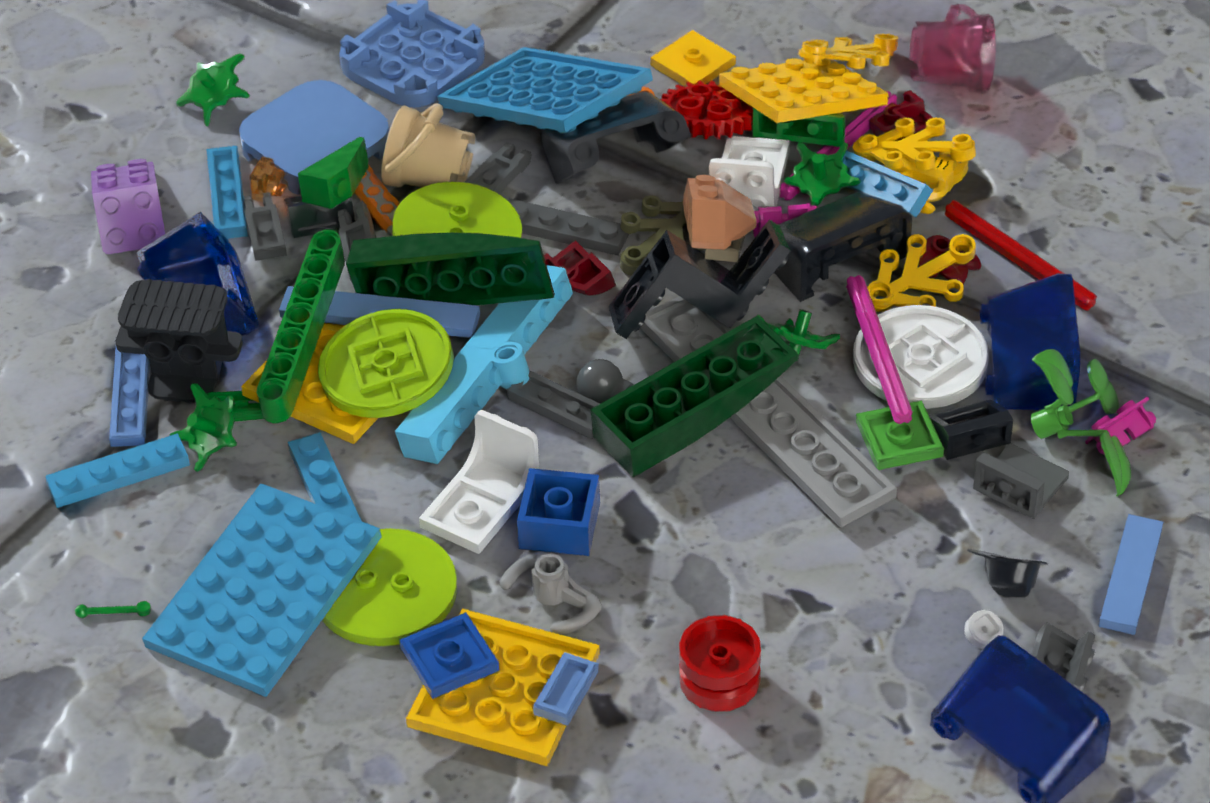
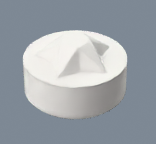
(983, 628)

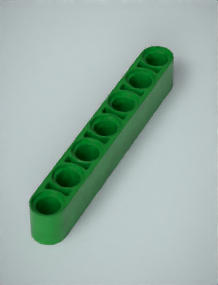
(301, 326)

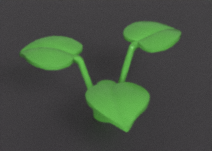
(1057, 418)

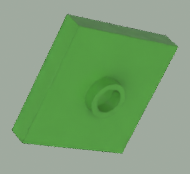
(896, 443)

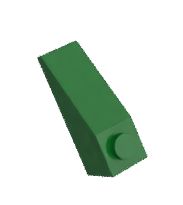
(819, 130)
(334, 176)

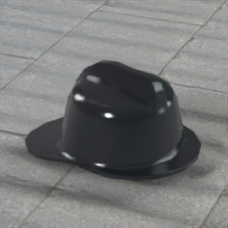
(1010, 576)

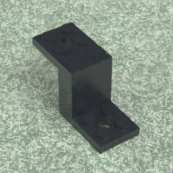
(698, 280)

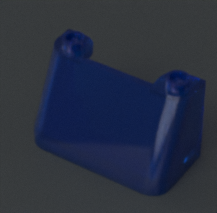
(202, 255)
(1022, 326)
(1026, 720)

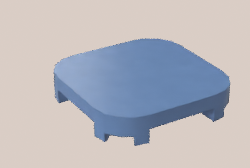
(412, 54)
(309, 126)

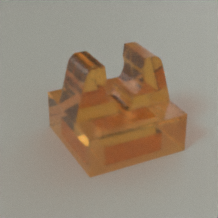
(266, 179)

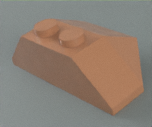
(716, 213)

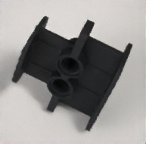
(180, 334)

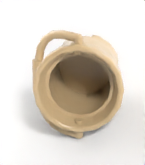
(424, 150)

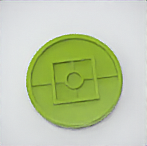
(456, 209)
(385, 363)
(396, 591)

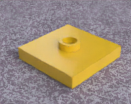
(693, 59)

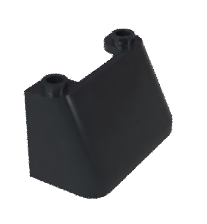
(643, 112)
(838, 233)

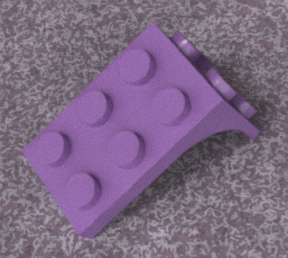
(127, 206)

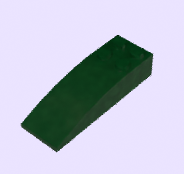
(451, 268)
(690, 396)

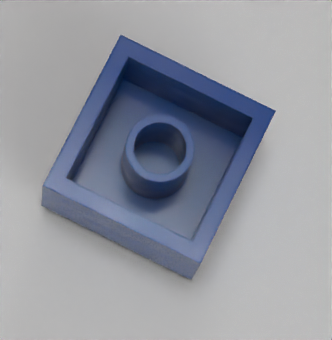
(558, 512)

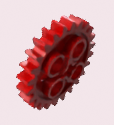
(710, 109)

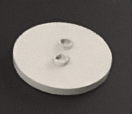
(934, 351)

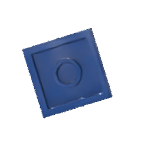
(449, 655)

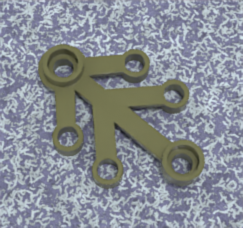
(634, 255)

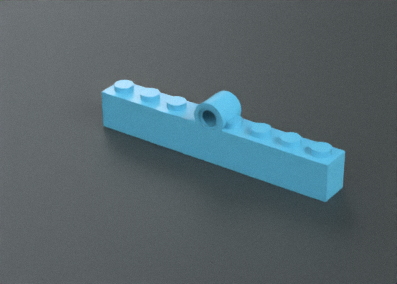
(486, 361)

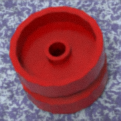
(719, 663)

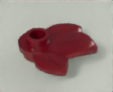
(936, 246)

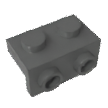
(1064, 653)

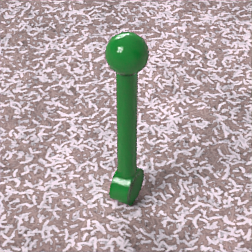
(142, 609)

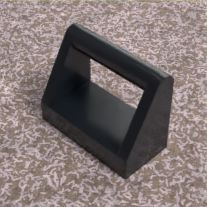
(309, 219)
(974, 434)

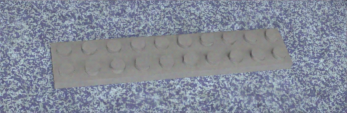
(784, 425)

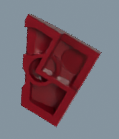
(911, 107)
(583, 269)

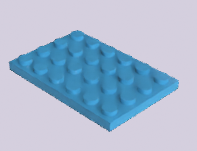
(545, 89)
(262, 589)

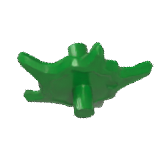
(213, 86)
(821, 173)
(799, 336)
(208, 426)

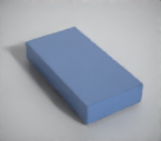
(565, 688)

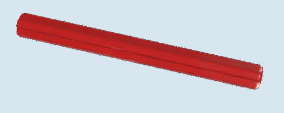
(1013, 250)

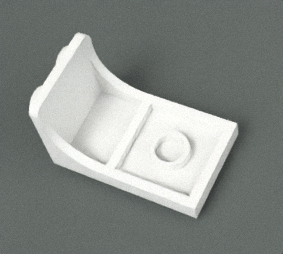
(753, 168)
(486, 486)

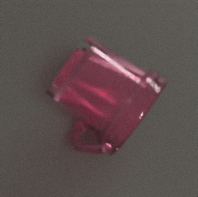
(955, 50)

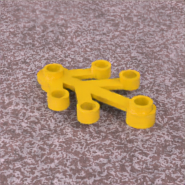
(855, 55)
(914, 146)
(918, 277)

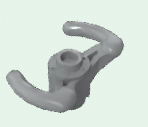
(554, 586)

